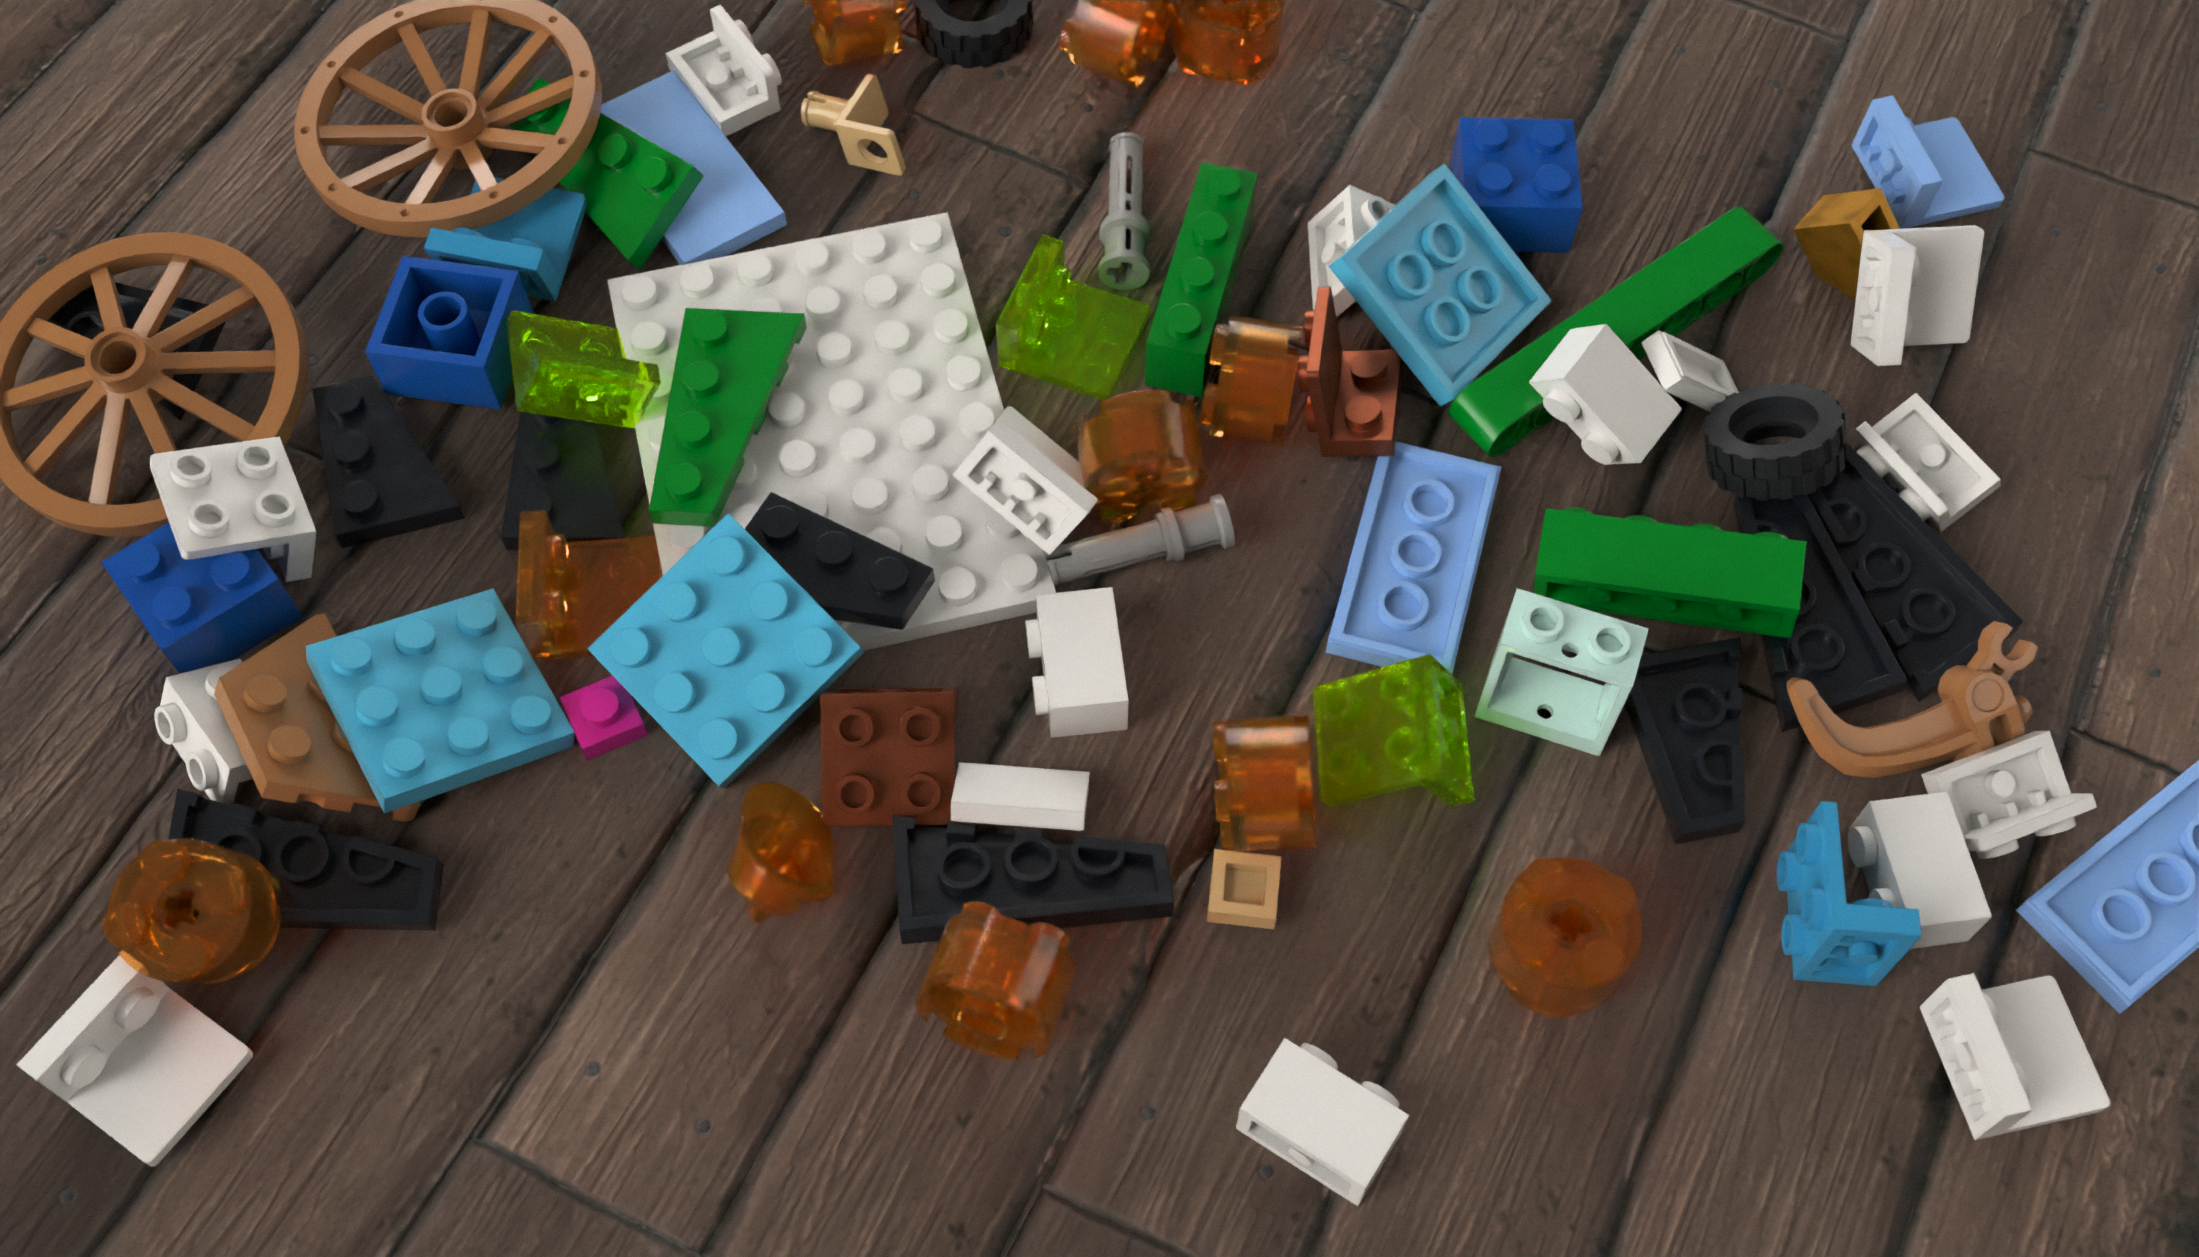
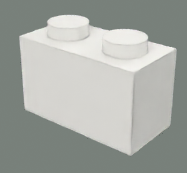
(1605, 395)
(1081, 662)
(1921, 862)
(1322, 1119)

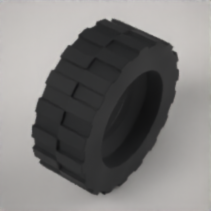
(974, 41)
(1775, 469)

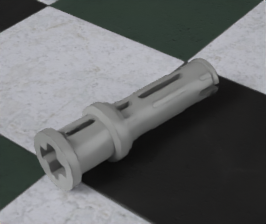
(1124, 228)
(1166, 536)

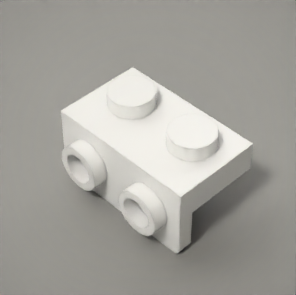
(728, 74)
(1926, 462)
(199, 732)
(2009, 794)

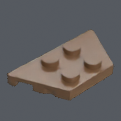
(289, 728)

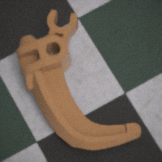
(1972, 716)

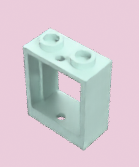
(1579, 709)

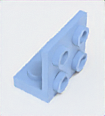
(1923, 168)

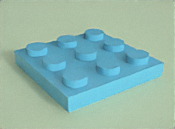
(1441, 284)
(726, 651)
(439, 699)

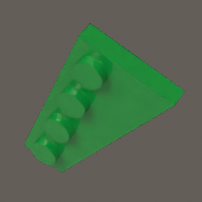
(626, 179)
(715, 405)

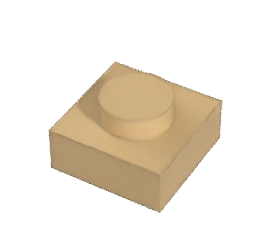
(1244, 889)

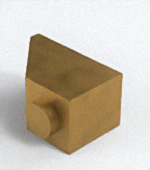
(1834, 234)

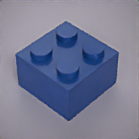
(1522, 178)
(447, 332)
(203, 606)

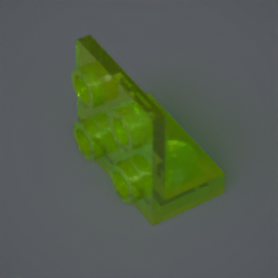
(1067, 328)
(577, 371)
(1393, 733)

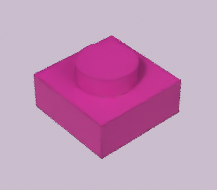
(603, 717)

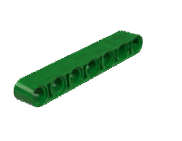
(1662, 296)

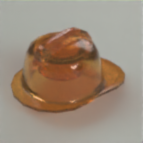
(780, 852)

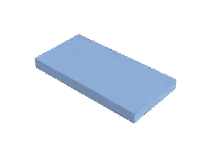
(730, 201)
(1414, 558)
(2131, 899)

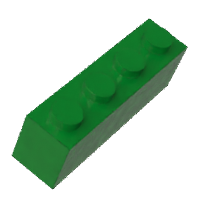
(1200, 279)
(1671, 571)

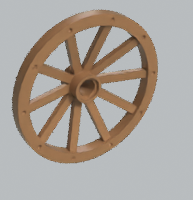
(454, 123)
(149, 369)

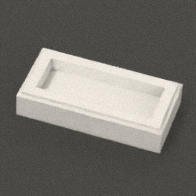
(1688, 371)
(1020, 796)

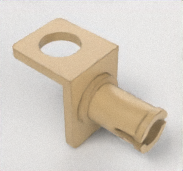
(857, 124)

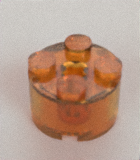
(855, 29)
(1117, 36)
(1227, 37)
(1253, 380)
(1141, 454)
(1264, 784)
(1573, 901)
(155, 903)
(997, 982)

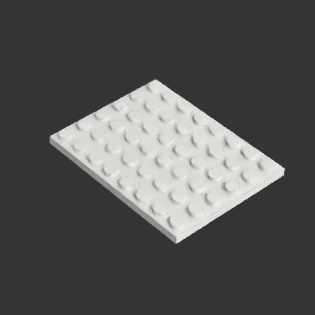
(868, 414)

